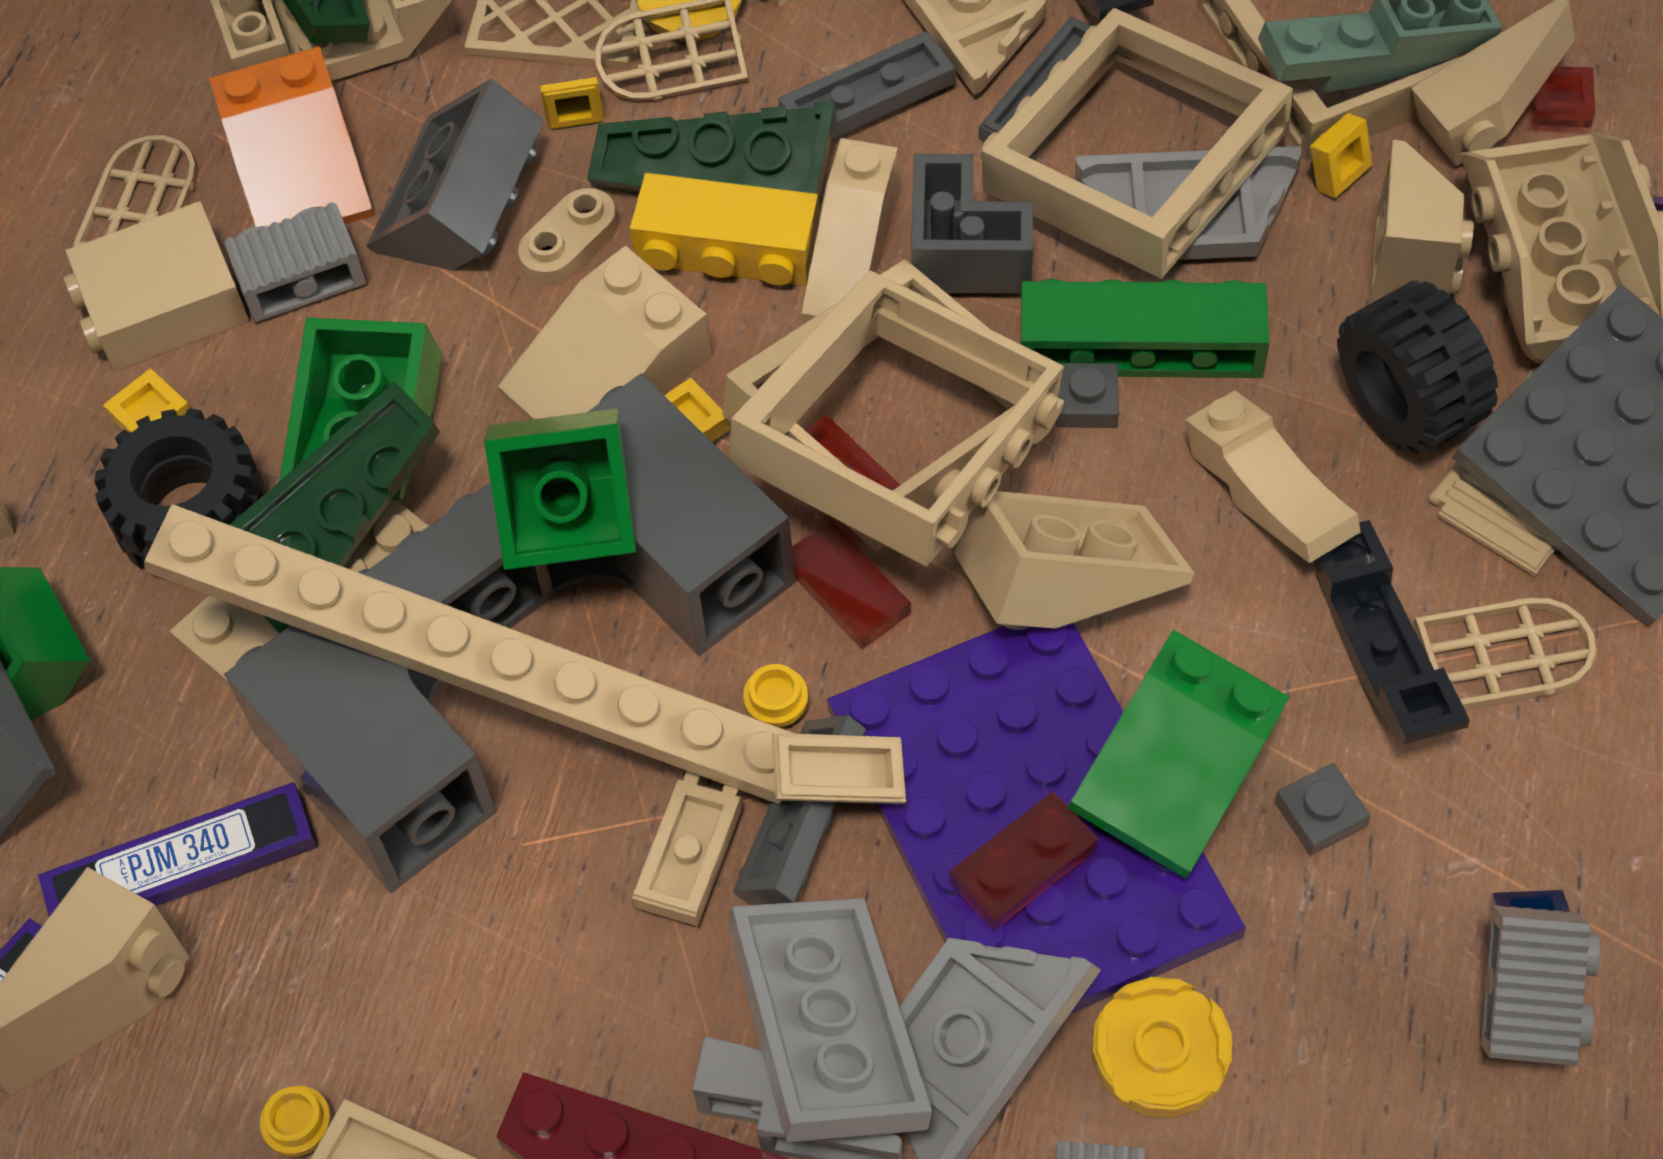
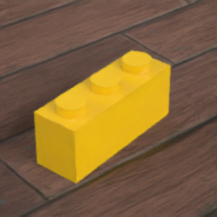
(725, 229)

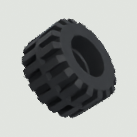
(1417, 367)
(165, 457)

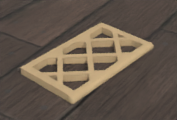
(521, 45)

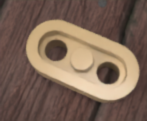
(572, 234)

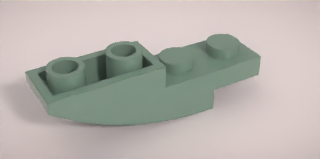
(1376, 44)

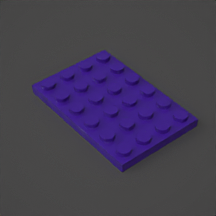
(982, 744)

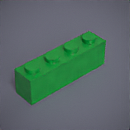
(1150, 326)

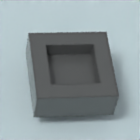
(1089, 395)
(1322, 809)

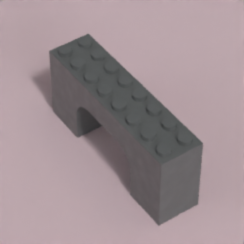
(365, 728)

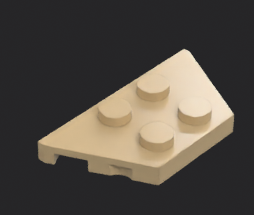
(979, 33)

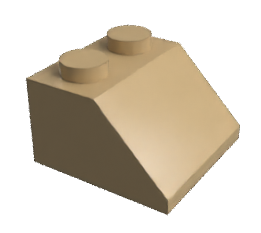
(1418, 226)

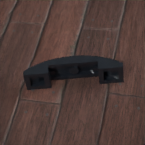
(1383, 642)

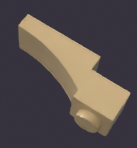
(1268, 478)

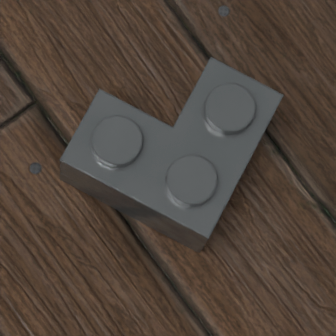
(966, 241)

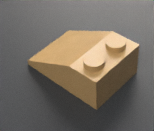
(604, 335)
(1065, 558)
(84, 978)

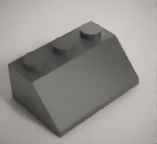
(458, 180)

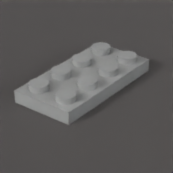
(828, 1020)

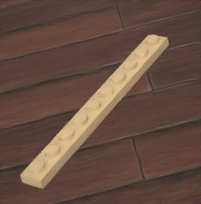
(464, 650)

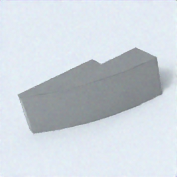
(736, 1085)

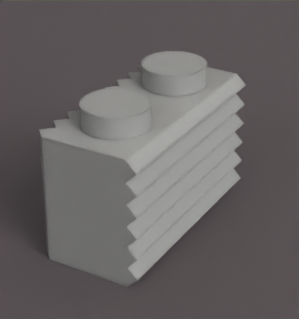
(294, 261)
(1538, 985)

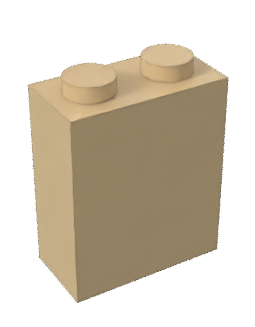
(153, 287)

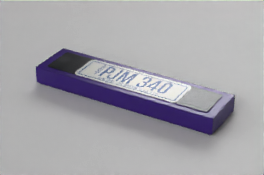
(197, 850)

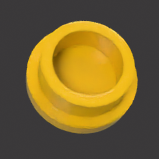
(775, 695)
(295, 1120)

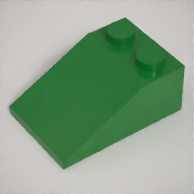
(346, 368)
(1179, 753)

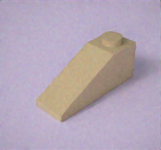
(1490, 87)
(852, 222)

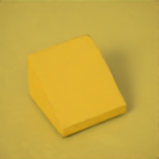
(572, 103)

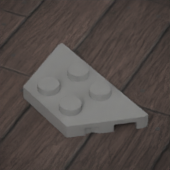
(1151, 178)
(979, 1029)

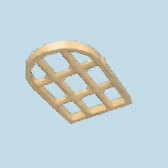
(692, 60)
(131, 178)
(1526, 629)

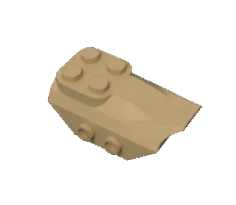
(1566, 231)

